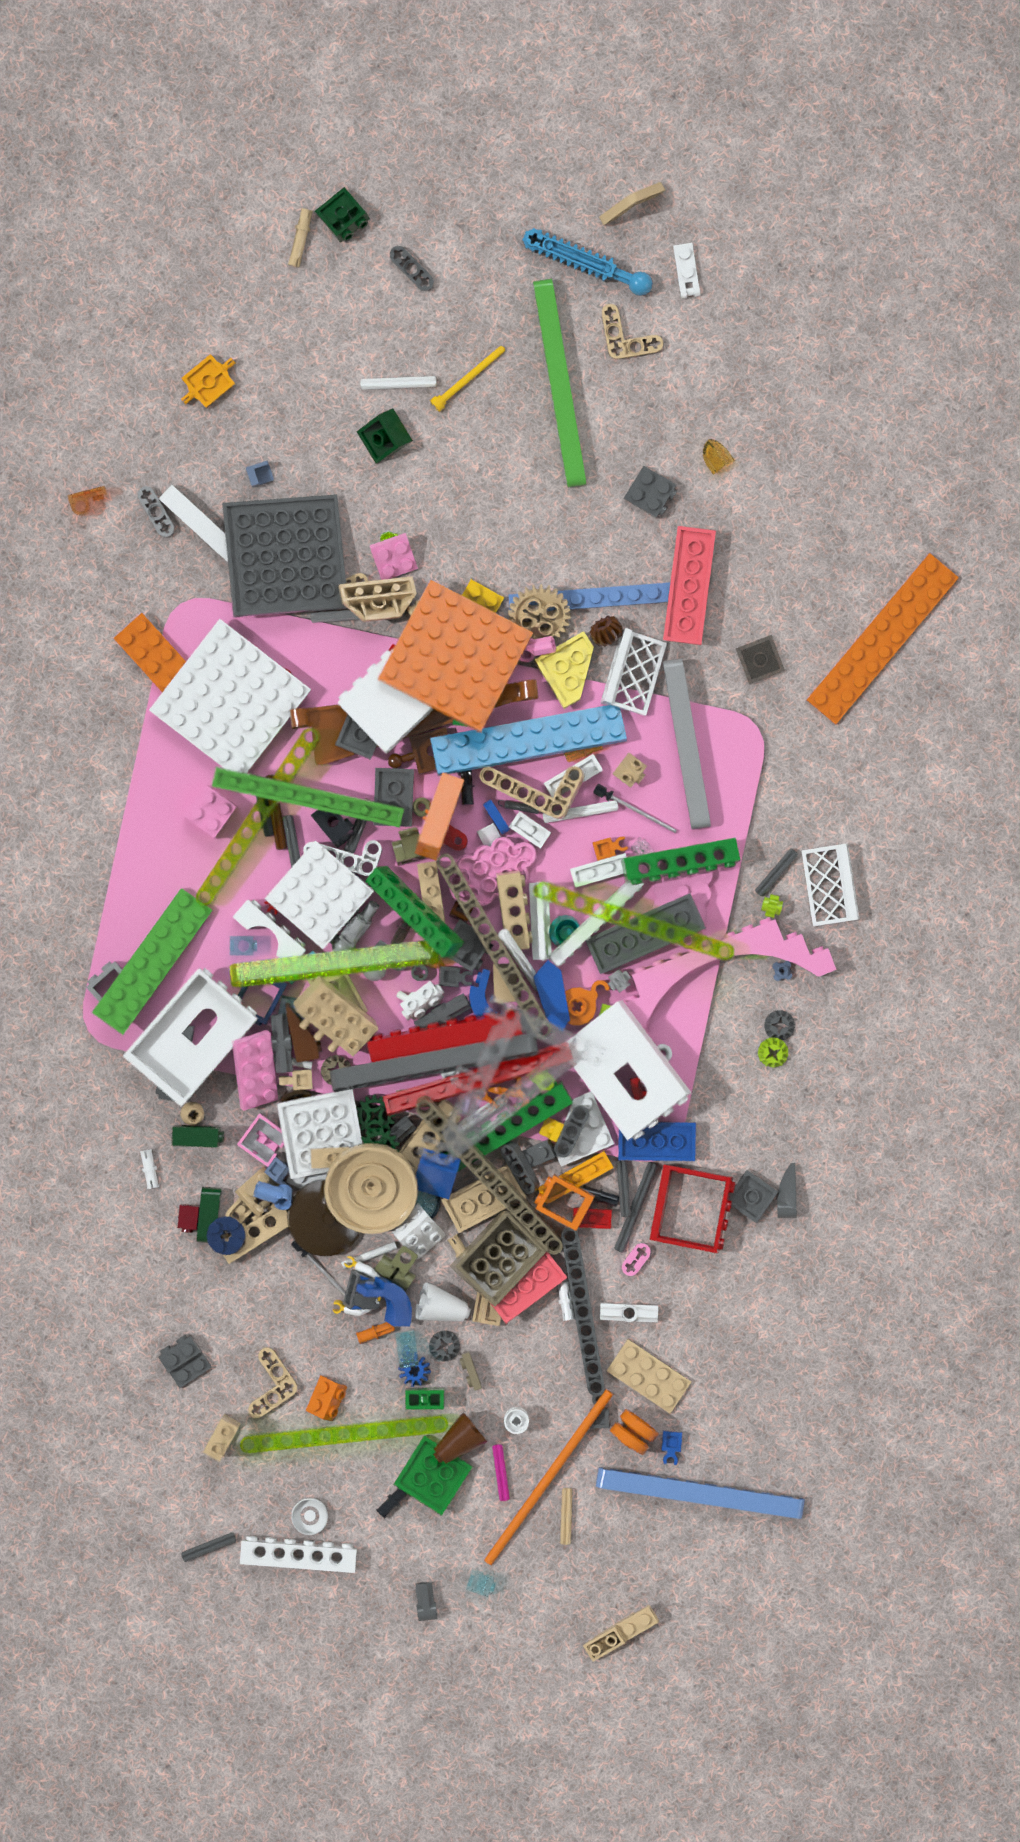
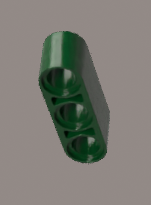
(208, 1211)

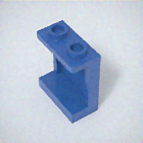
(436, 1178)

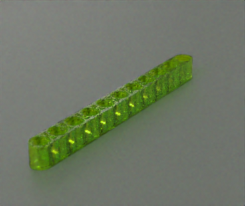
(249, 822)
(643, 921)
(332, 963)
(335, 1437)

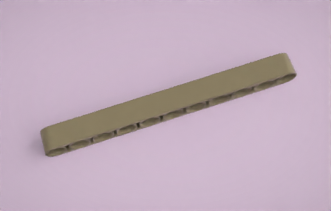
(492, 935)
(495, 1182)

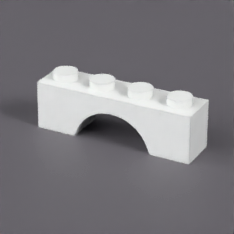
(250, 916)

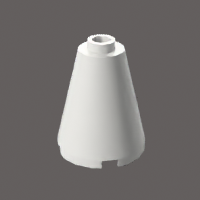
(440, 1305)

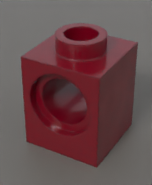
(188, 1218)

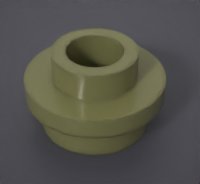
(416, 803)

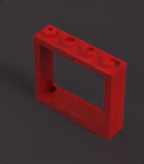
(661, 1205)

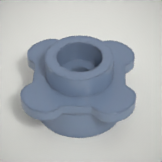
(777, 969)

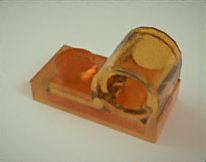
(96, 494)

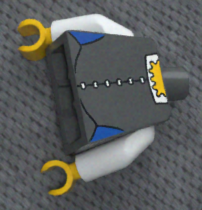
(354, 1302)

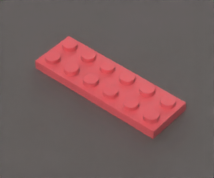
(689, 585)

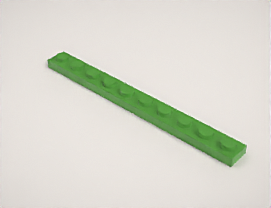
(307, 797)

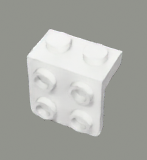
(419, 1232)

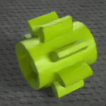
(772, 906)

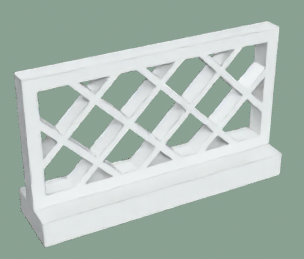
(617, 668)
(847, 882)
(540, 924)

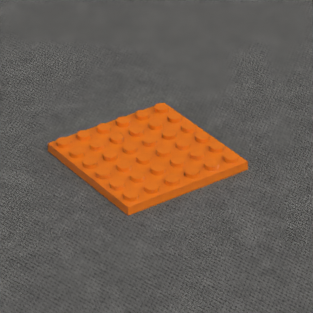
(455, 656)

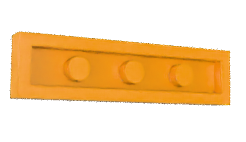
(579, 1175)

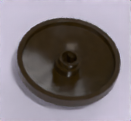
(314, 1225)

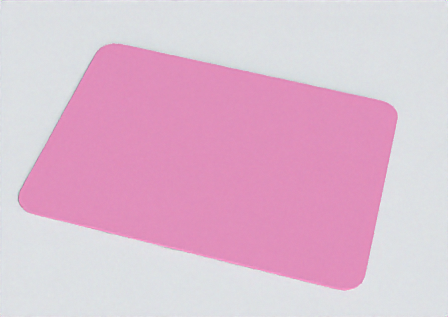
(167, 852)

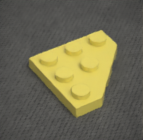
(567, 668)

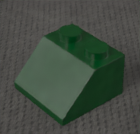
(384, 435)

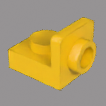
(551, 1129)

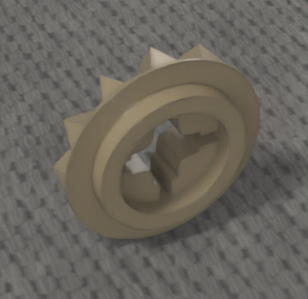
(330, 1063)

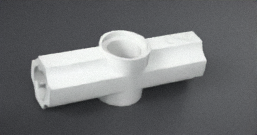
(642, 1313)

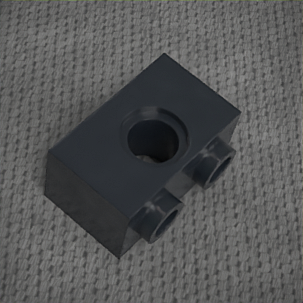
(337, 834)

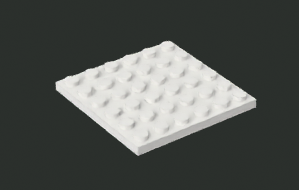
(229, 699)

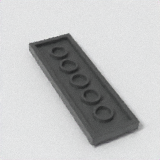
(621, 945)

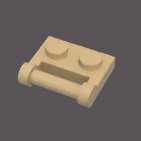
(246, 1191)

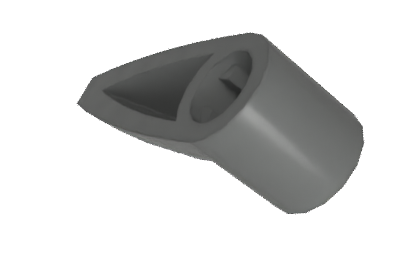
(787, 1194)

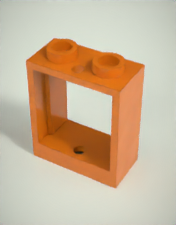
(549, 1183)

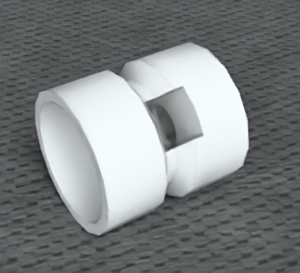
(516, 1420)

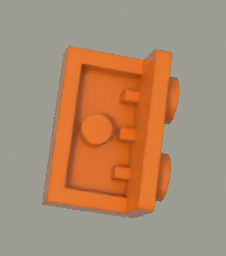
(326, 1398)

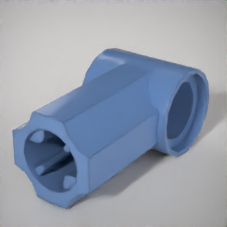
(279, 1195)

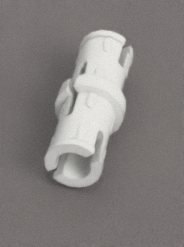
(149, 1169)
(566, 1301)

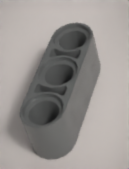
(572, 1121)

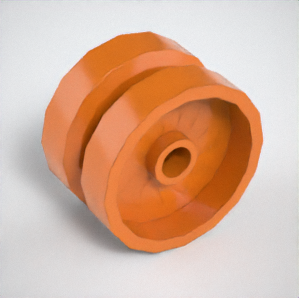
(633, 1433)

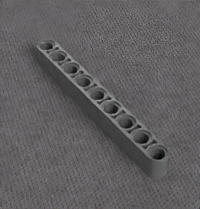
(583, 1320)

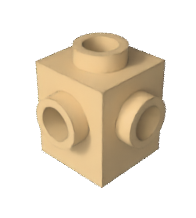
(630, 770)

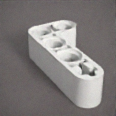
(359, 860)

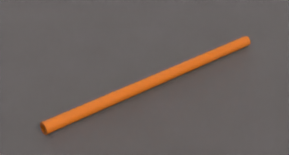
(548, 1477)

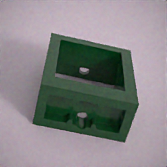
(197, 1136)

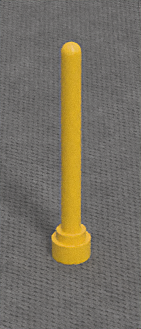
(440, 400)

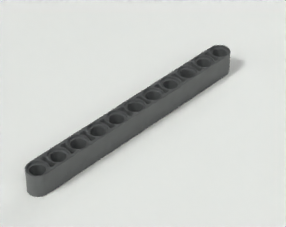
(426, 1064)

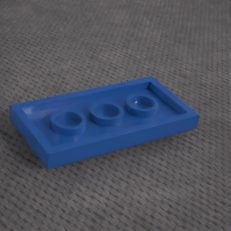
(661, 1143)

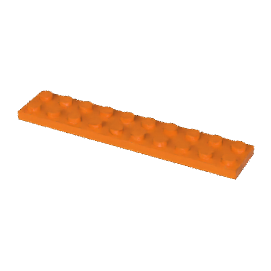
(882, 638)

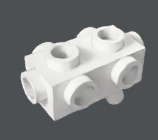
(420, 1001)

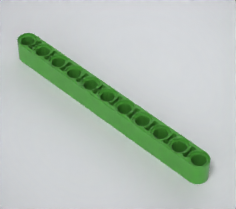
(559, 382)

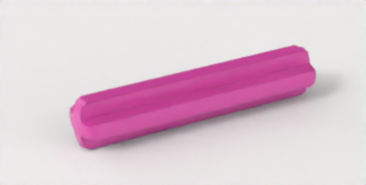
(500, 1472)

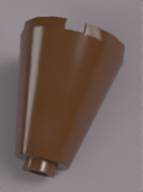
(459, 1440)

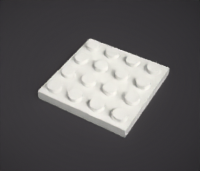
(319, 895)
(317, 1123)

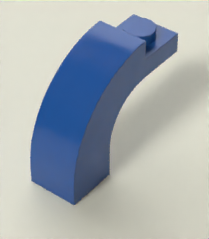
(477, 994)
(397, 1301)

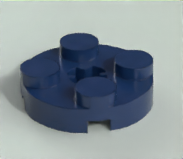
(217, 1229)

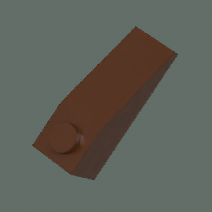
(304, 1043)

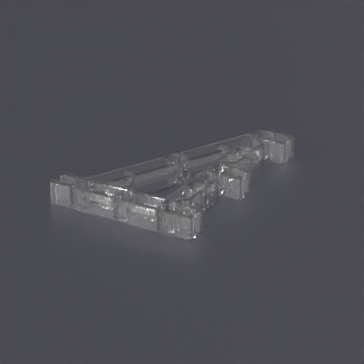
(462, 1136)

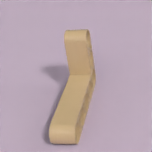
(533, 794)

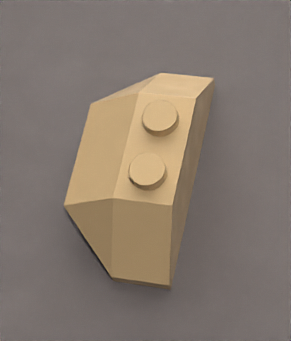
(378, 598)

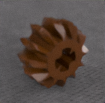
(606, 631)

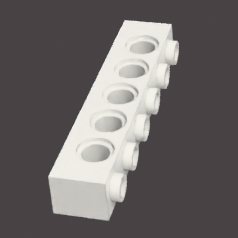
(249, 1557)

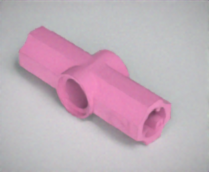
(538, 647)

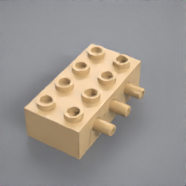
(335, 1017)

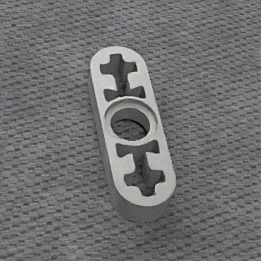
(153, 496)

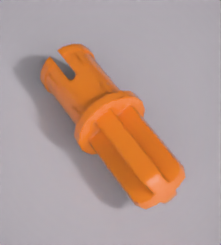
(375, 1332)

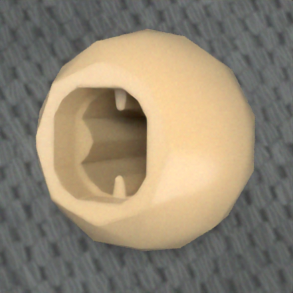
(186, 1111)

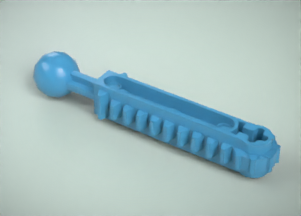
(639, 283)

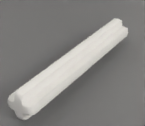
(394, 383)
(584, 811)
(518, 956)

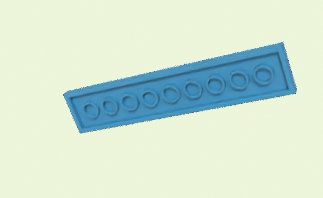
(528, 739)

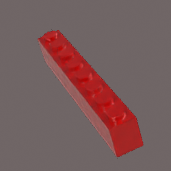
(434, 1037)

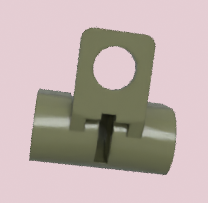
(406, 846)
(397, 1271)

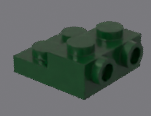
(343, 215)

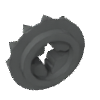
(773, 1018)
(447, 1337)

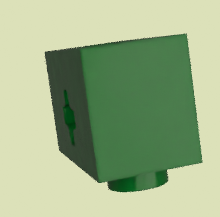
(424, 1398)

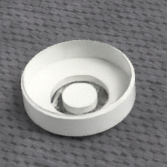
(309, 1516)

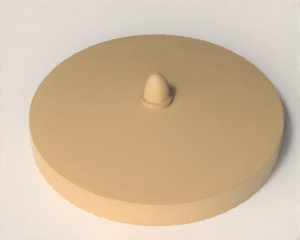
(371, 1188)

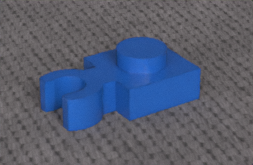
(671, 1443)

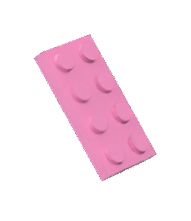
(255, 1070)

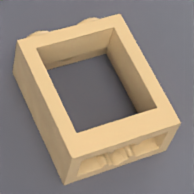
(221, 1437)

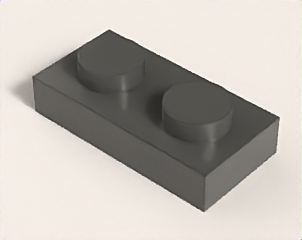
(539, 1153)

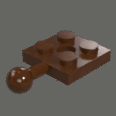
(419, 747)

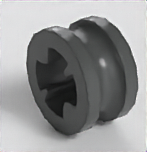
(416, 977)

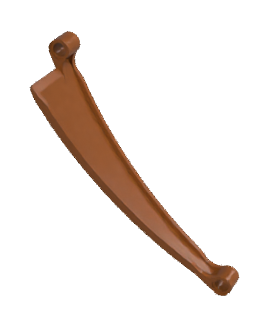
(330, 720)

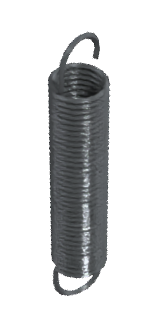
(519, 806)

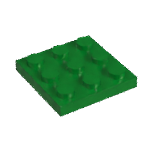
(429, 1480)

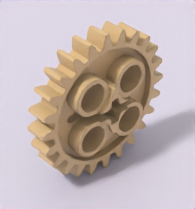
(545, 600)

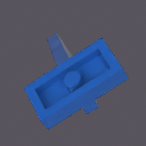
(552, 994)

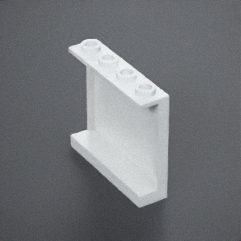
(382, 710)

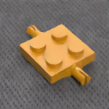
(208, 381)

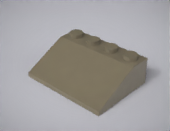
(498, 1258)

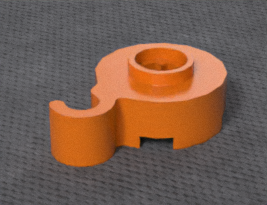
(588, 1001)

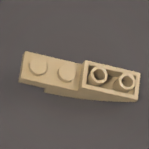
(620, 1632)

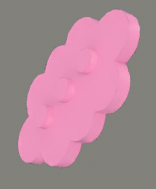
(486, 861)
(674, 888)

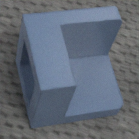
(259, 474)
(277, 1171)

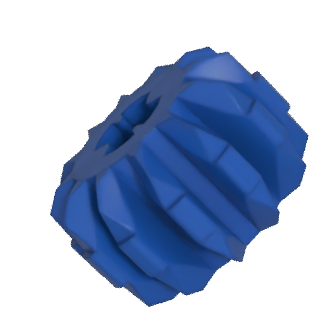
(421, 1372)

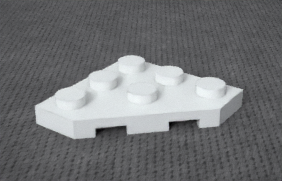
(594, 1134)

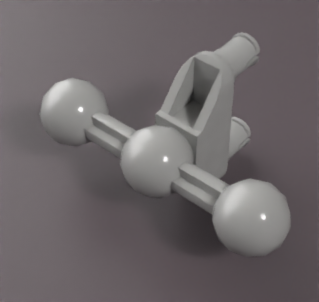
(354, 932)

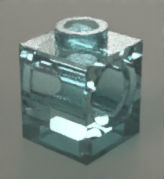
(234, 942)
(480, 1583)

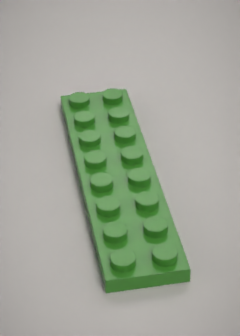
(151, 961)

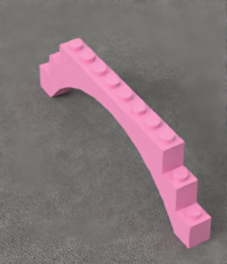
(759, 940)

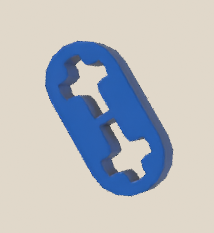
(496, 817)

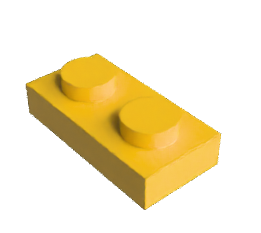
(483, 596)

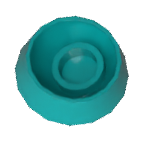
(562, 928)

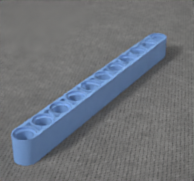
(699, 1493)

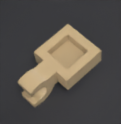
(300, 1079)

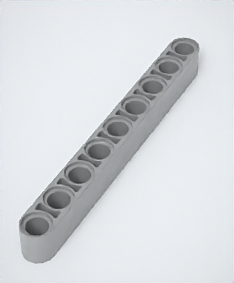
(686, 744)

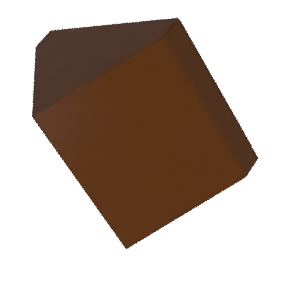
(457, 912)

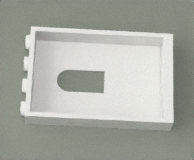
(629, 1042)
(170, 1057)

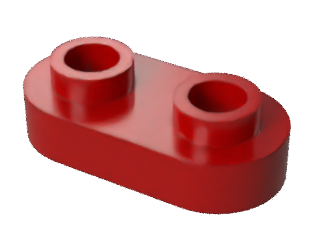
(450, 836)

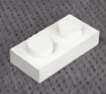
(529, 829)

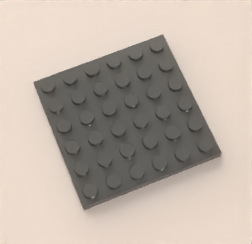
(284, 555)

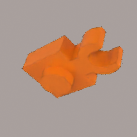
(606, 848)

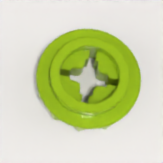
(774, 1044)

